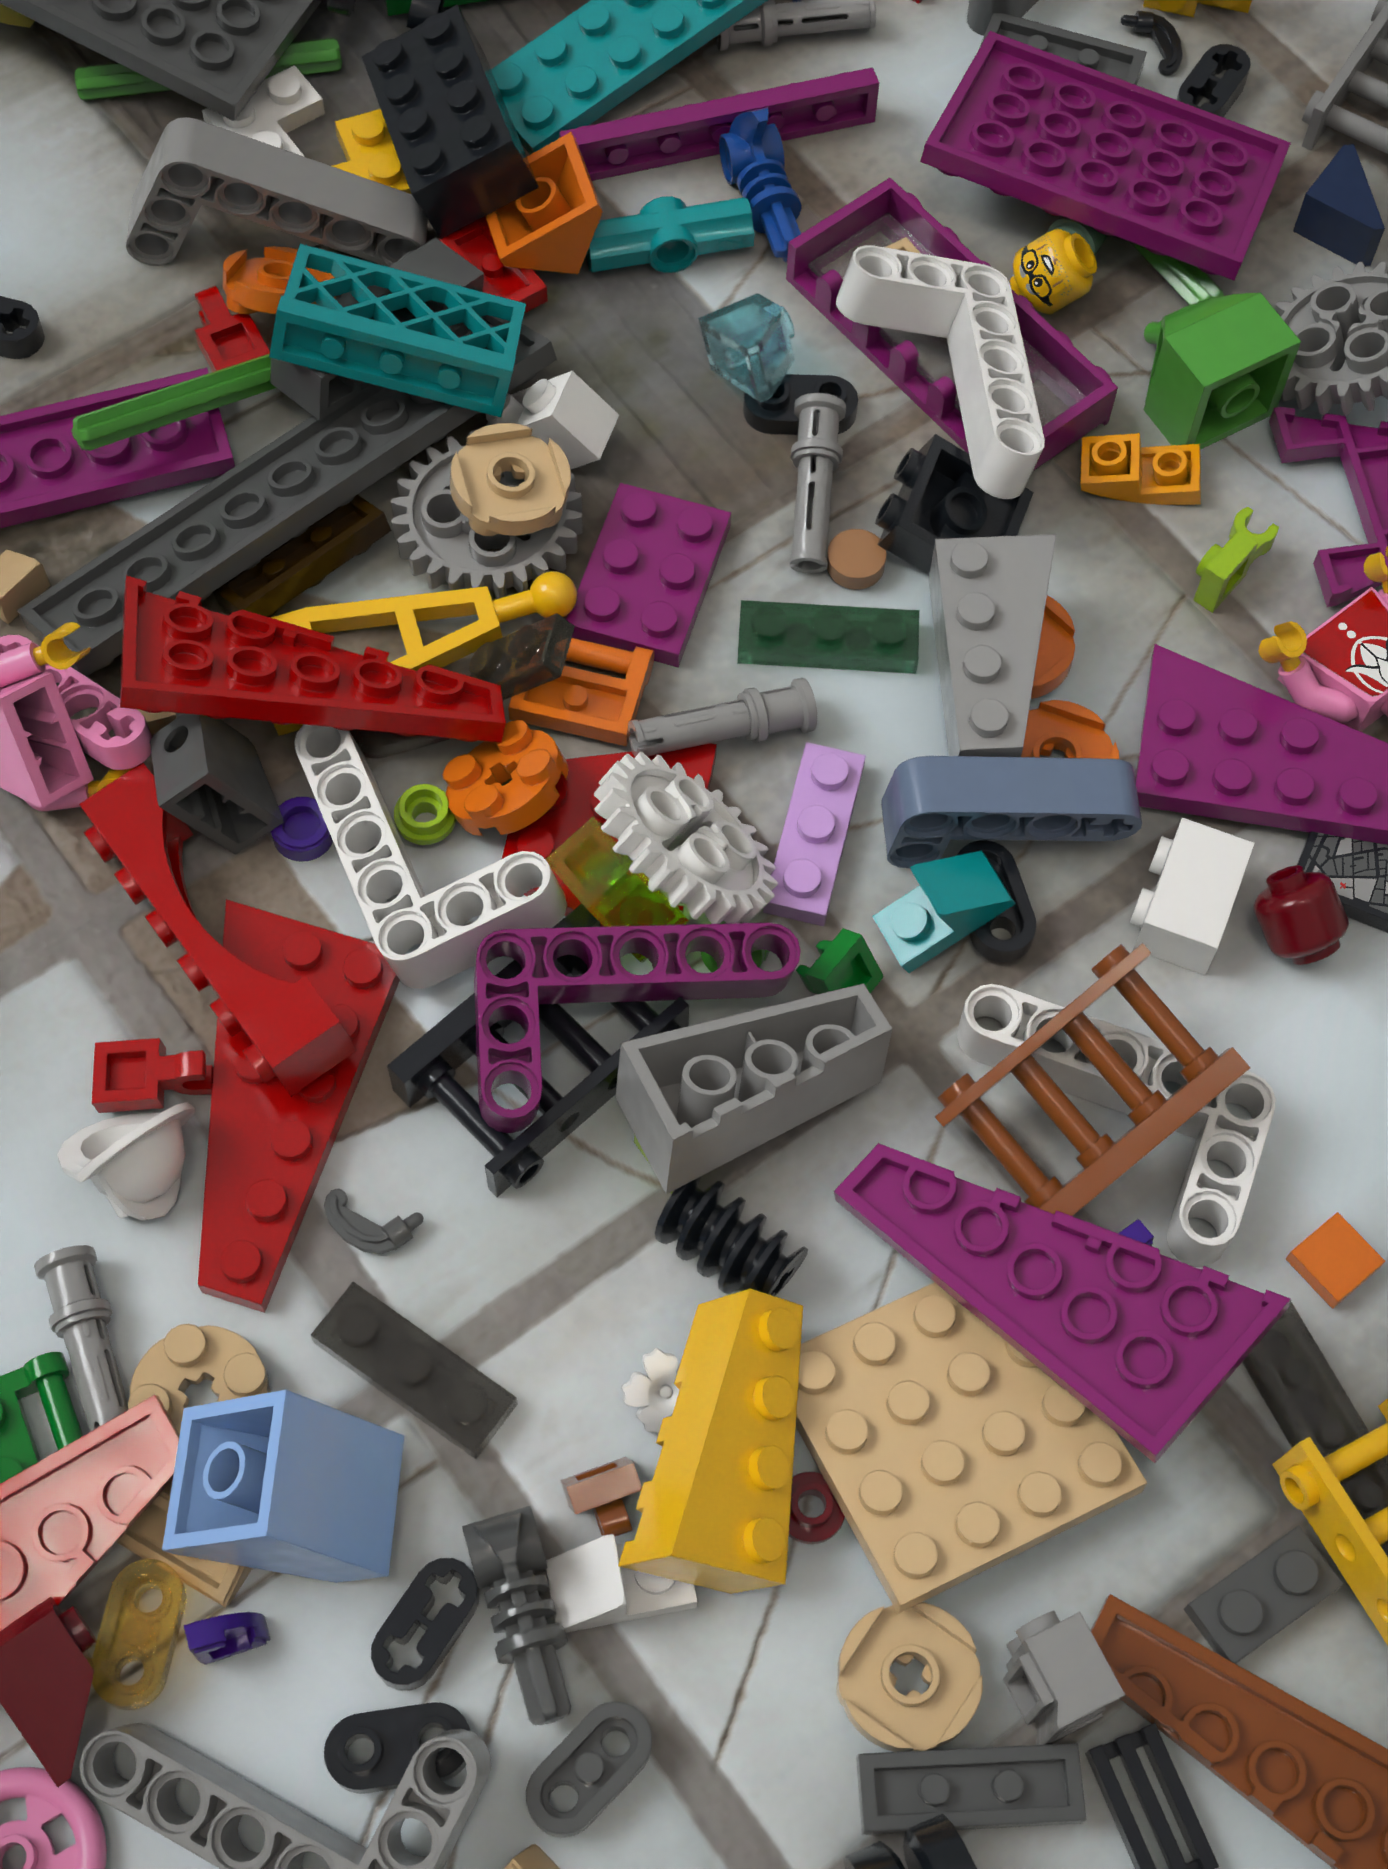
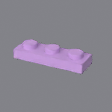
(815, 833)

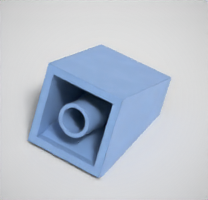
(285, 1488)

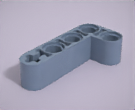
(1005, 800)

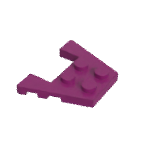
(1366, 468)

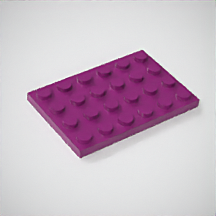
(1107, 154)

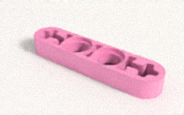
(78, 692)

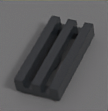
(1174, 1792)

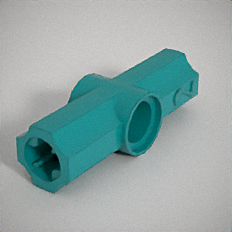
(671, 234)

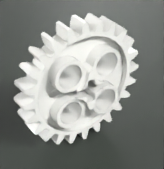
(656, 810)

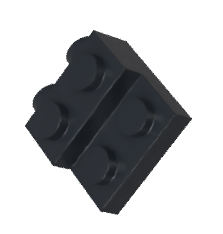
(942, 503)

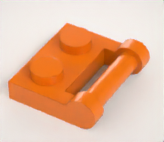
(589, 701)

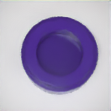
(304, 831)

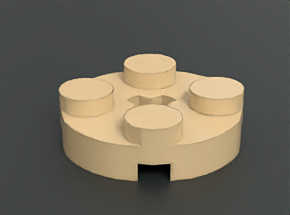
(502, 508)
(195, 1355)
(913, 1719)

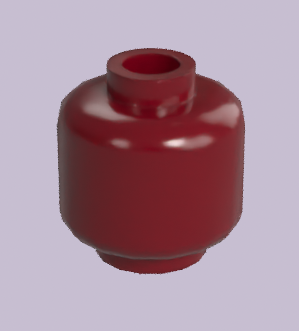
(1301, 915)

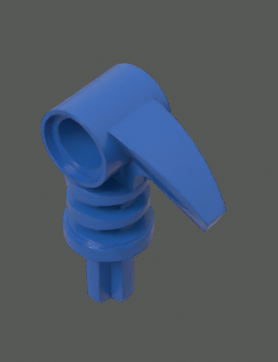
(756, 162)

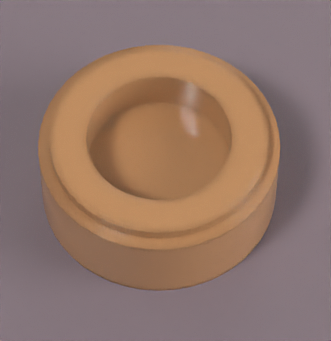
(855, 559)

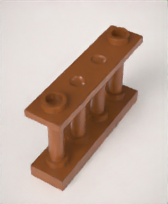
(1151, 1112)

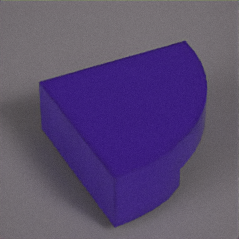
(226, 1635)

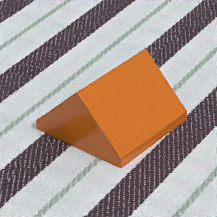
(554, 222)

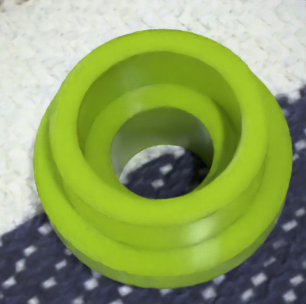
(419, 800)

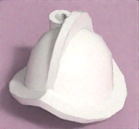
(131, 1160)

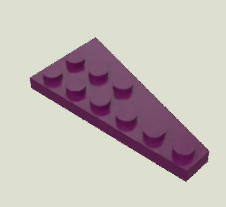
(1255, 757)
(1087, 1306)

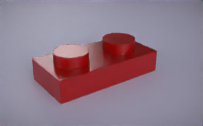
(477, 247)

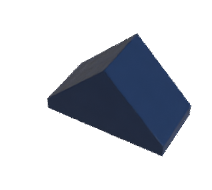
(1342, 210)

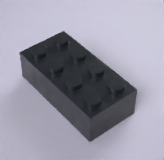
(448, 122)

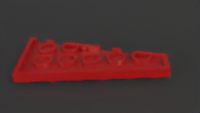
(286, 674)
(261, 1140)

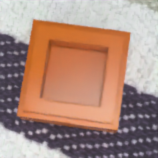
(1335, 1260)

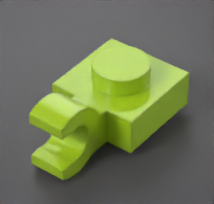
(1227, 566)

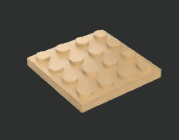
(949, 1444)

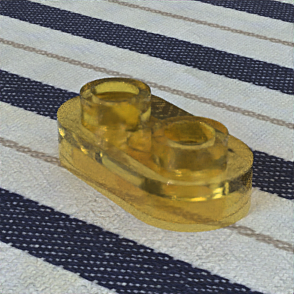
(138, 1635)

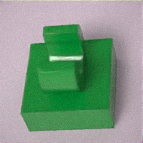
(841, 965)

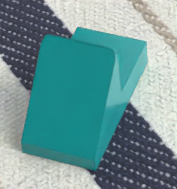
(948, 904)

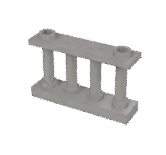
(1325, 108)

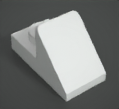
(596, 1592)

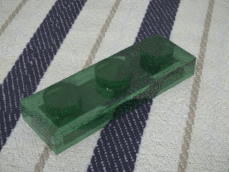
(828, 637)

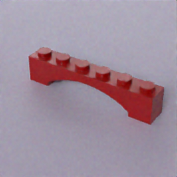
(286, 1021)

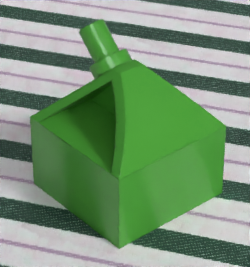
(1217, 367)

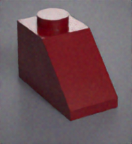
(48, 1682)

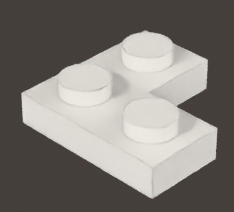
(275, 109)

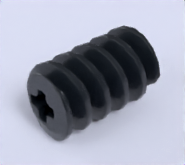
(725, 1241)

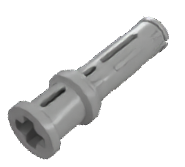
(797, 18)
(816, 457)
(751, 716)
(82, 1320)

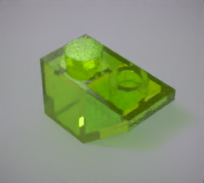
(606, 884)

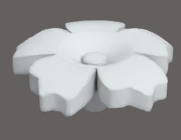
(653, 1393)

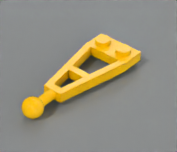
(548, 595)

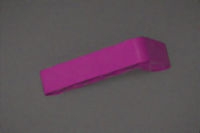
(605, 982)

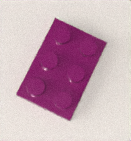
(649, 573)

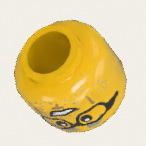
(1054, 270)

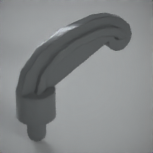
(364, 1233)

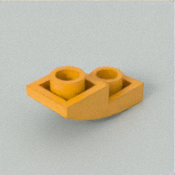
(1128, 472)

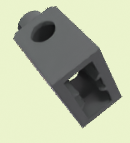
(213, 781)

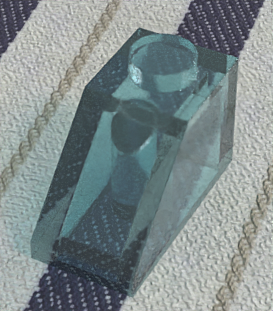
(750, 344)

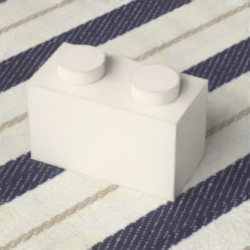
(1193, 894)

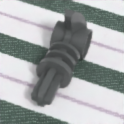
(506, 1555)

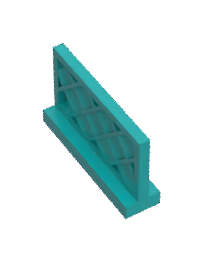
(395, 352)

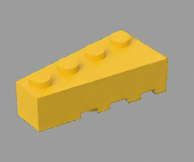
(727, 1451)

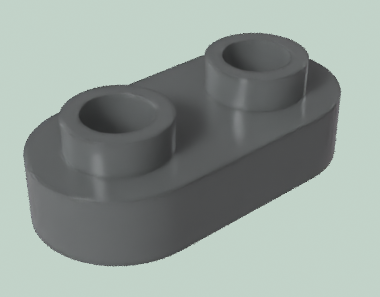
(588, 1769)

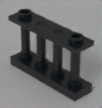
(431, 1063)

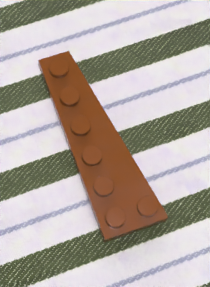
(1265, 1744)

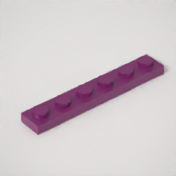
(695, 129)

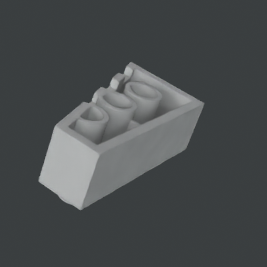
(987, 636)
(747, 1078)

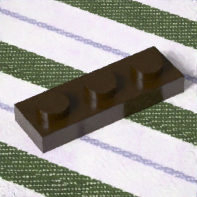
(305, 559)

